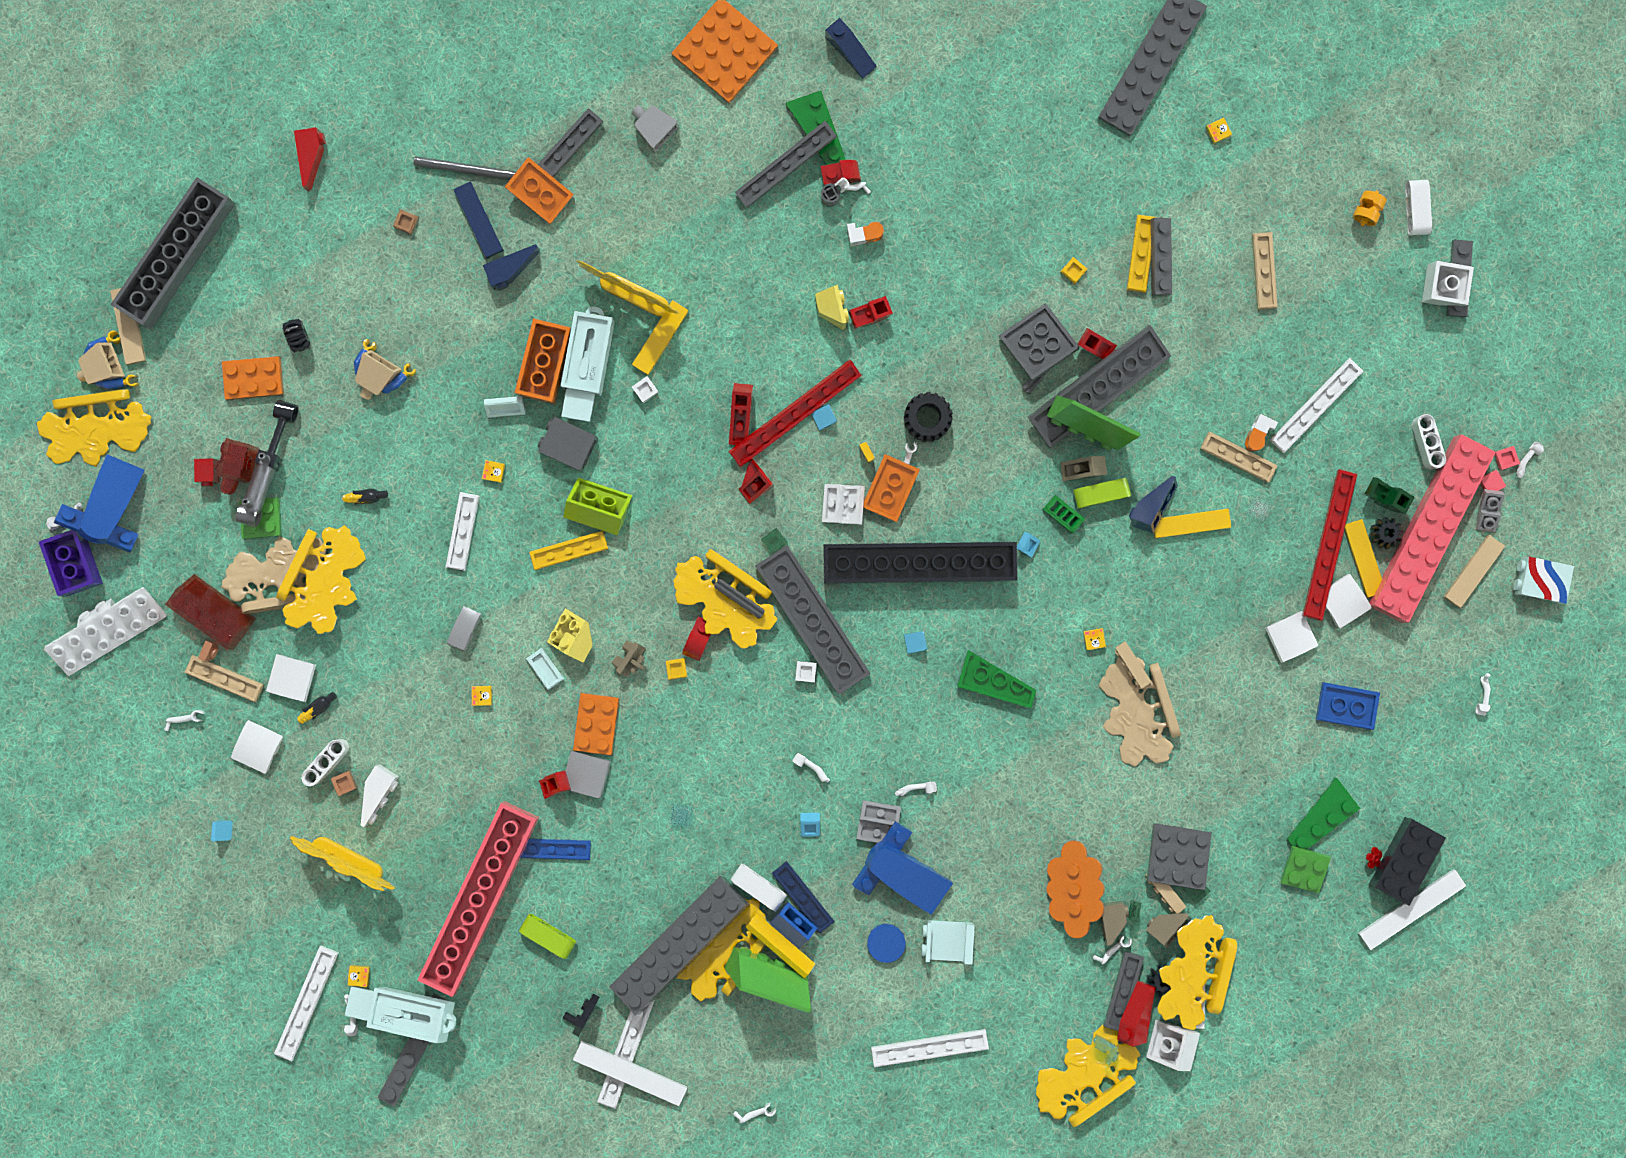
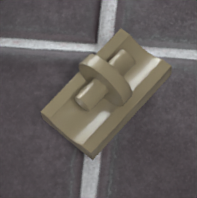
(631, 661)

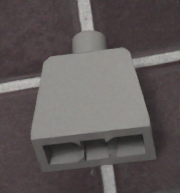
(654, 126)

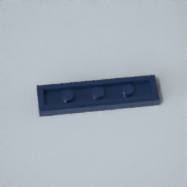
(478, 220)
(803, 897)

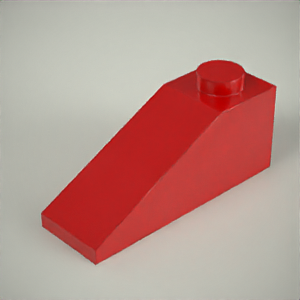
(310, 152)
(740, 412)
(1137, 1015)

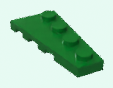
(810, 113)
(992, 681)
(1328, 812)

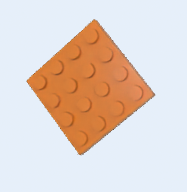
(724, 50)

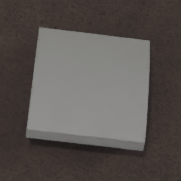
(587, 774)
(876, 821)

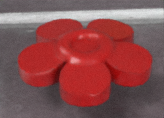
(1374, 857)

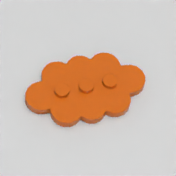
(1075, 889)

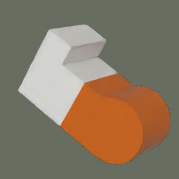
(865, 234)
(1258, 431)

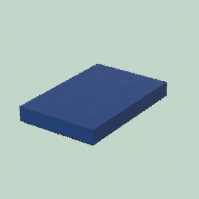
(1347, 706)

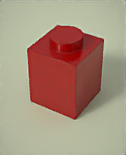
(205, 472)

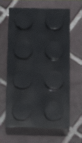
(1407, 861)

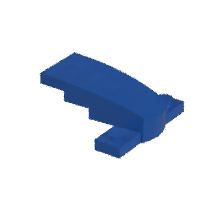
(105, 506)
(902, 872)

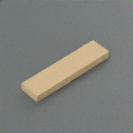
(1264, 270)
(129, 336)
(1238, 457)
(1474, 571)
(224, 678)

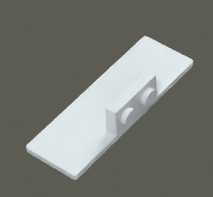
(104, 630)

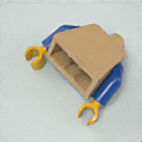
(101, 364)
(377, 373)

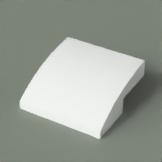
(843, 504)
(1346, 601)
(1291, 636)
(291, 678)
(256, 747)

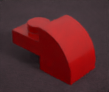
(844, 169)
(870, 313)
(1096, 344)
(697, 640)
(555, 784)

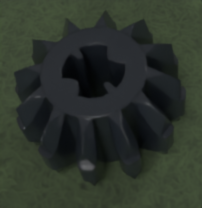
(296, 335)
(1388, 541)
(1159, 988)

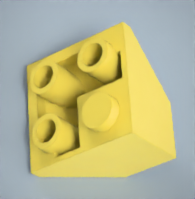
(830, 306)
(572, 636)

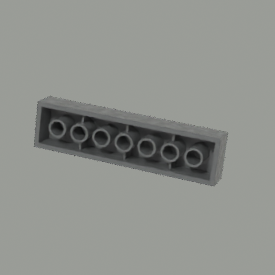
(173, 253)
(679, 945)

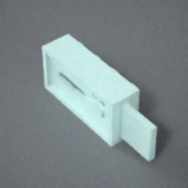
(586, 362)
(402, 1013)

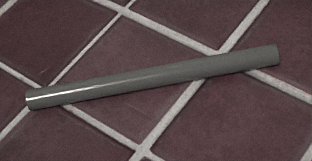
(463, 168)

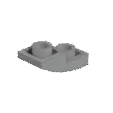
(1489, 508)
(463, 629)

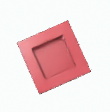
(1507, 458)
(1492, 481)

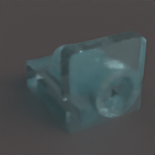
(1105, 1045)

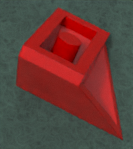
(754, 482)

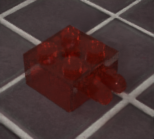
(235, 464)

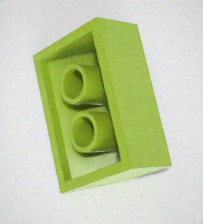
(597, 506)

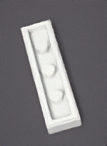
(462, 531)

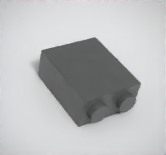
(567, 444)

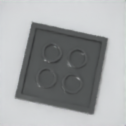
(1039, 342)
(1179, 856)

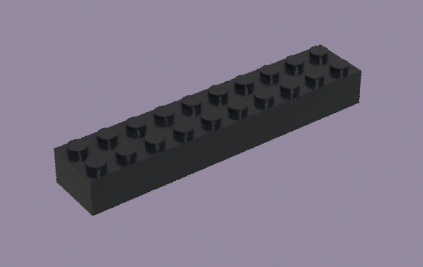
(920, 562)

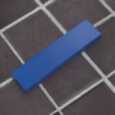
(557, 849)

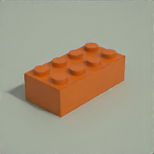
(543, 361)

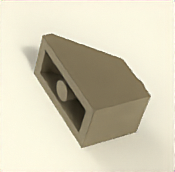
(1083, 468)
(1113, 920)
(1165, 927)

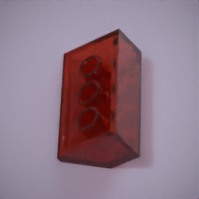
(210, 612)

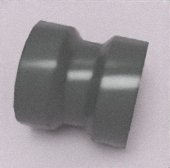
(830, 199)

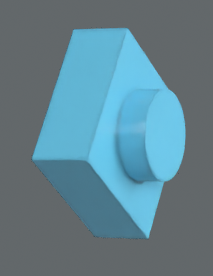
(1028, 544)

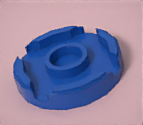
(886, 943)

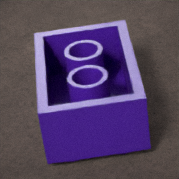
(70, 563)

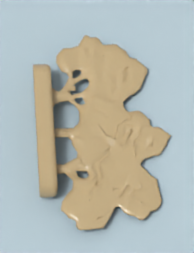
(271, 572)
(1135, 717)

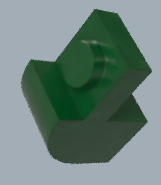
(1389, 497)

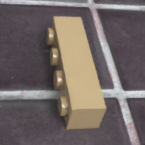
(1133, 665)
(1168, 896)

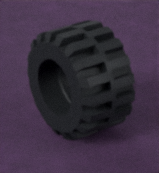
(928, 400)

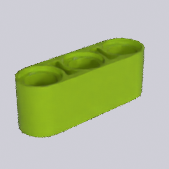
(1102, 493)
(547, 936)

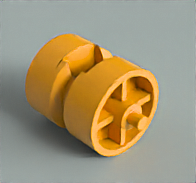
(1370, 205)

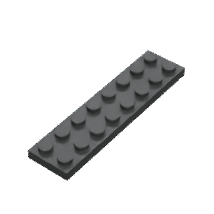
(1151, 64)
(1105, 380)
(812, 619)

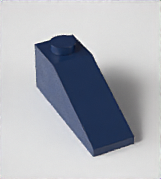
(849, 47)
(507, 269)
(1152, 507)

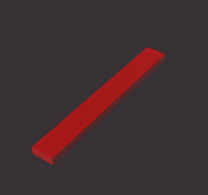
(795, 413)
(1329, 545)

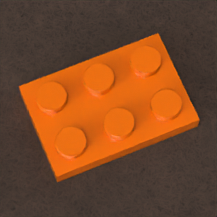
(539, 190)
(252, 378)
(890, 487)
(596, 724)

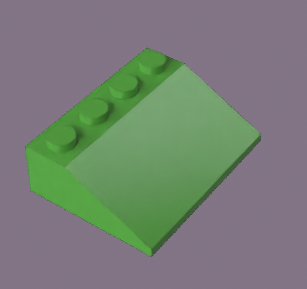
(1091, 424)
(768, 978)

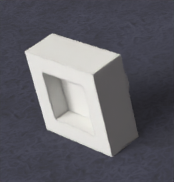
(645, 389)
(805, 671)

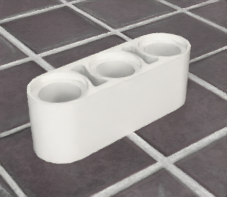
(1418, 207)
(1432, 433)
(317, 767)
(758, 887)

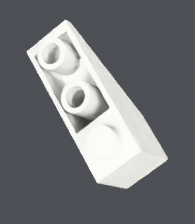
(376, 789)

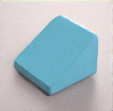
(824, 417)
(915, 642)
(810, 824)
(221, 830)

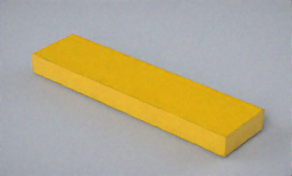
(1140, 255)
(659, 339)
(1193, 523)
(568, 550)
(1363, 556)
(780, 945)

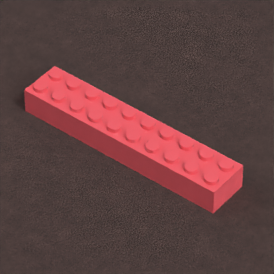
(1431, 528)
(478, 898)

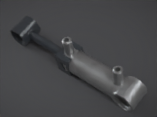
(266, 464)

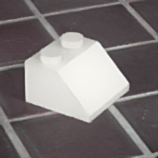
(1447, 284)
(1173, 1045)

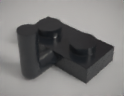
(580, 1021)

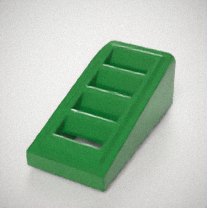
(1071, 529)

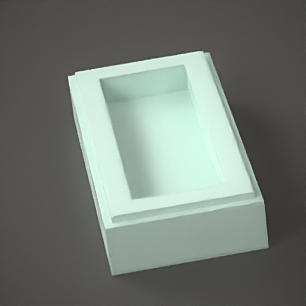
(504, 406)
(545, 668)

